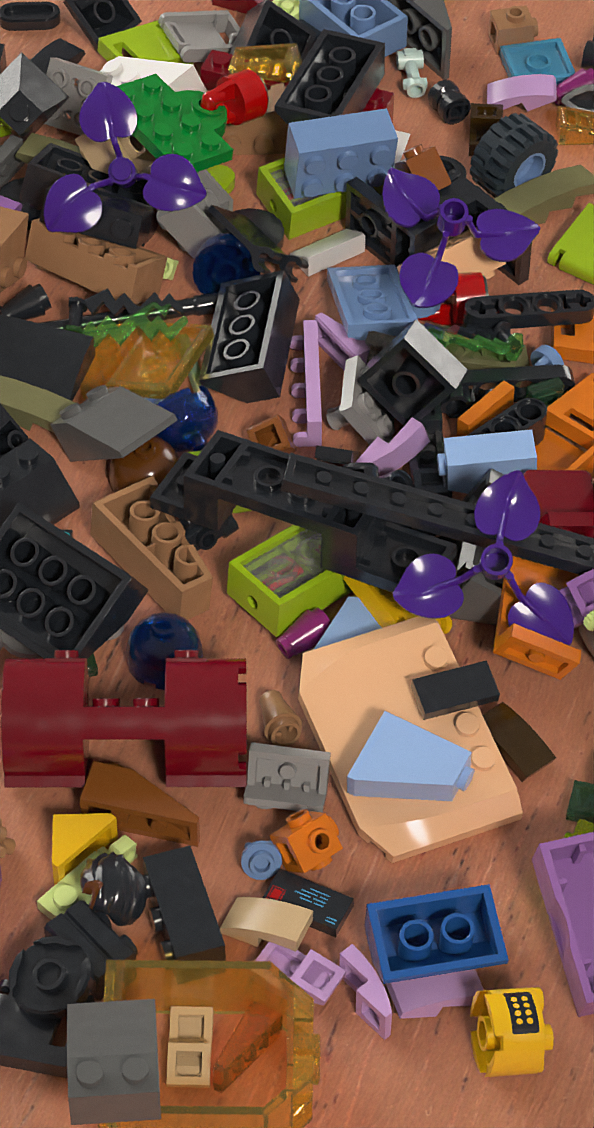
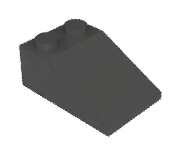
(429, 30)
(109, 424)
(113, 1062)

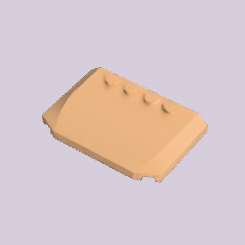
(343, 698)

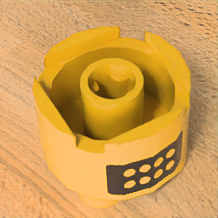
(510, 1031)

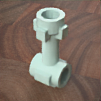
(410, 61)

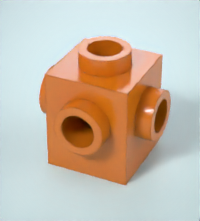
(307, 841)

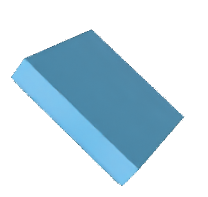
(537, 57)

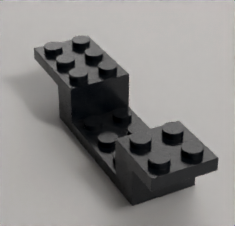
(251, 475)

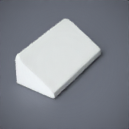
(331, 250)

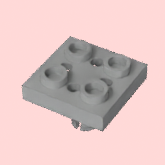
(63, 75)
(360, 407)

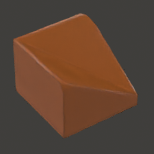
(273, 434)

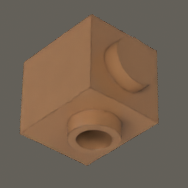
(511, 26)

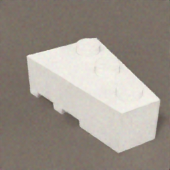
(176, 75)

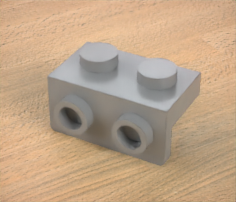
(287, 778)

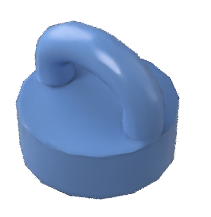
(545, 356)

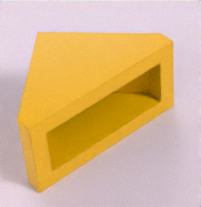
(78, 837)

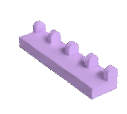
(309, 389)

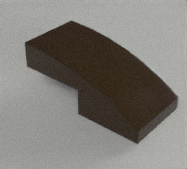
(481, 119)
(517, 741)

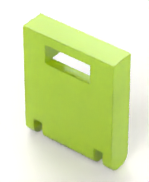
(140, 42)
(576, 247)

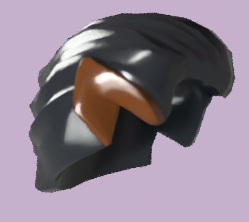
(115, 888)

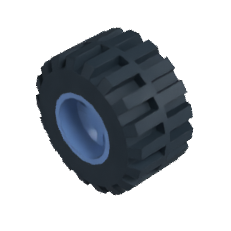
(512, 154)

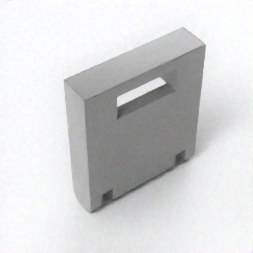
(198, 32)

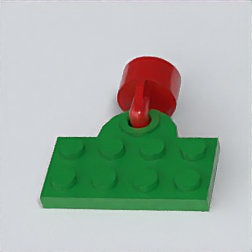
(195, 121)

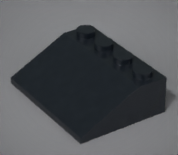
(58, 589)

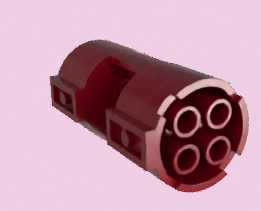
(50, 721)

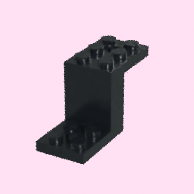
(396, 243)

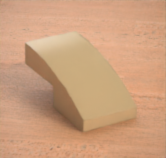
(269, 920)
(190, 1047)

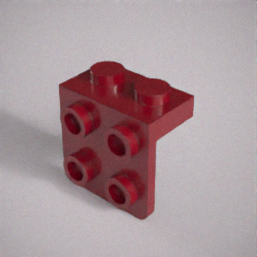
(564, 499)

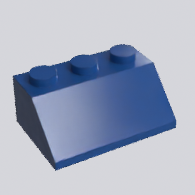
(434, 934)

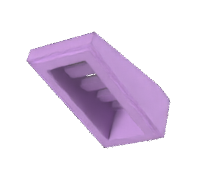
(336, 344)

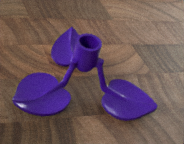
(105, 116)
(430, 280)
(504, 510)

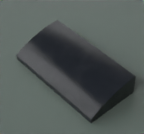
(44, 355)

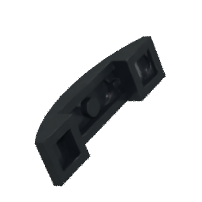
(424, 465)

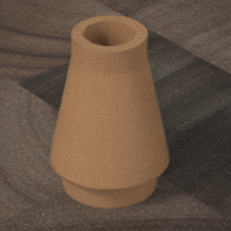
(280, 721)

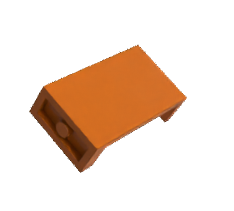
(551, 452)
(524, 644)

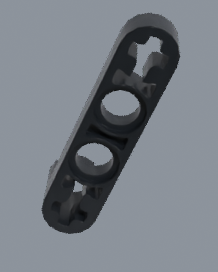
(577, 309)
(463, 397)

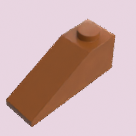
(426, 164)
(138, 805)

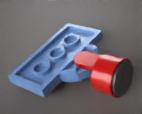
(374, 301)

